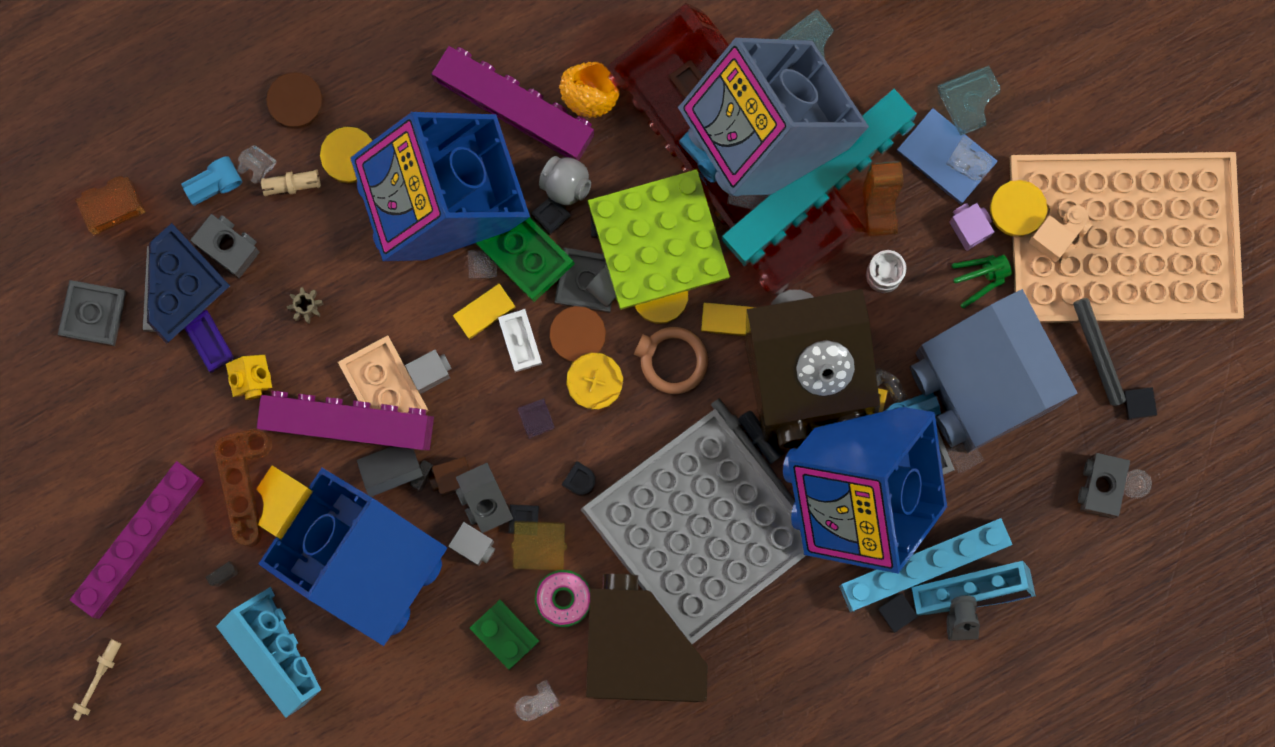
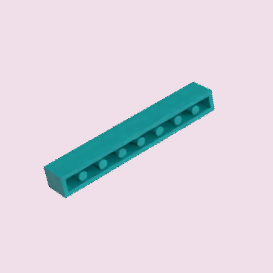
(790, 204)

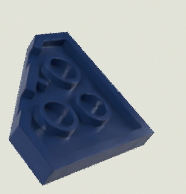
(178, 283)

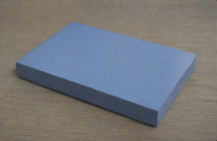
(930, 149)

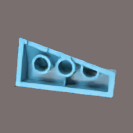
(270, 652)

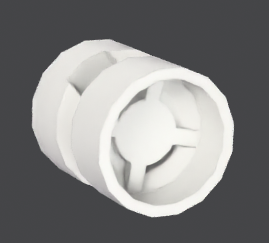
(886, 271)

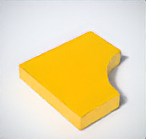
(282, 501)

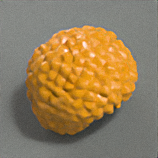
(588, 89)

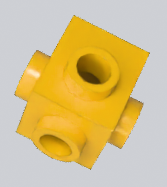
(249, 376)

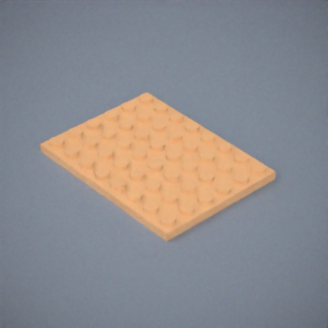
(1157, 242)

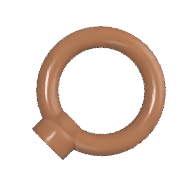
(647, 347)

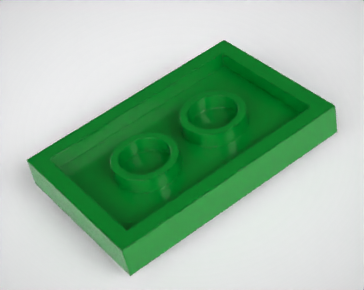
(528, 257)

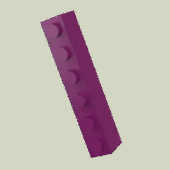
(513, 104)
(345, 422)
(137, 540)

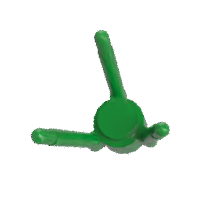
(994, 269)

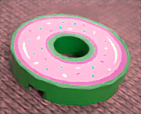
(546, 593)

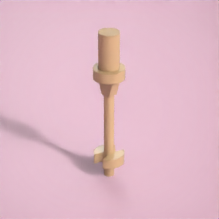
(104, 662)

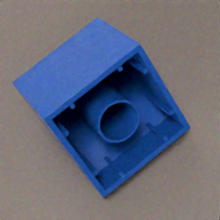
(355, 558)

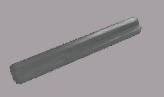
(1099, 351)

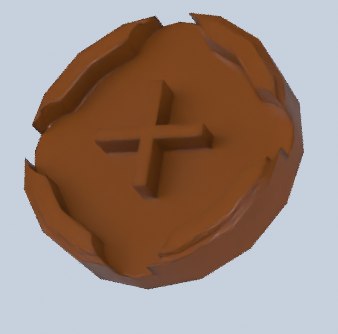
(577, 333)

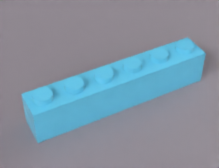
(927, 565)

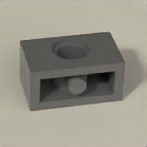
(235, 259)
(1115, 472)
(484, 498)

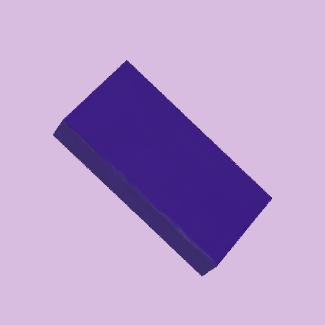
(209, 342)

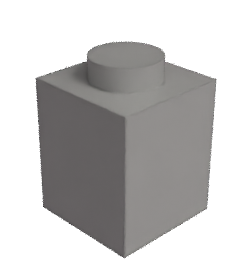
(429, 371)
(472, 544)

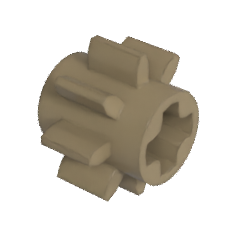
(311, 309)

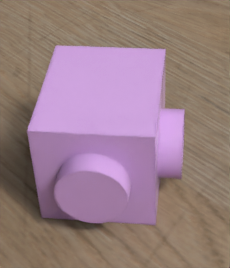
(971, 225)

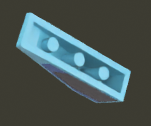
(988, 586)

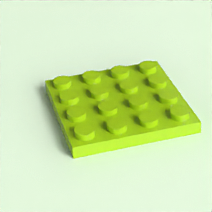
(658, 239)

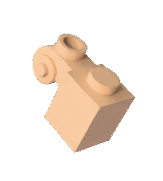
(1056, 239)

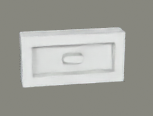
(520, 340)

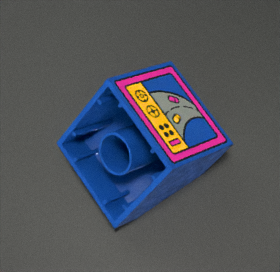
(438, 184)
(868, 488)

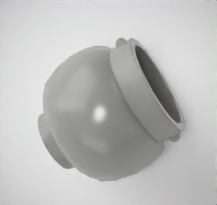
(565, 180)

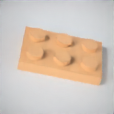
(381, 377)

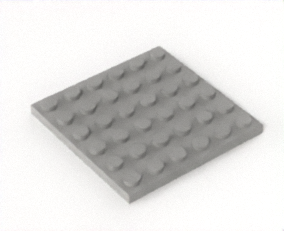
(699, 526)

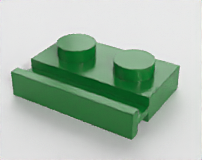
(504, 634)

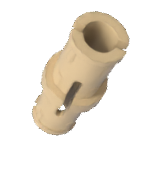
(290, 182)

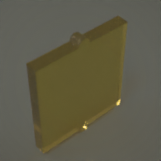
(539, 545)

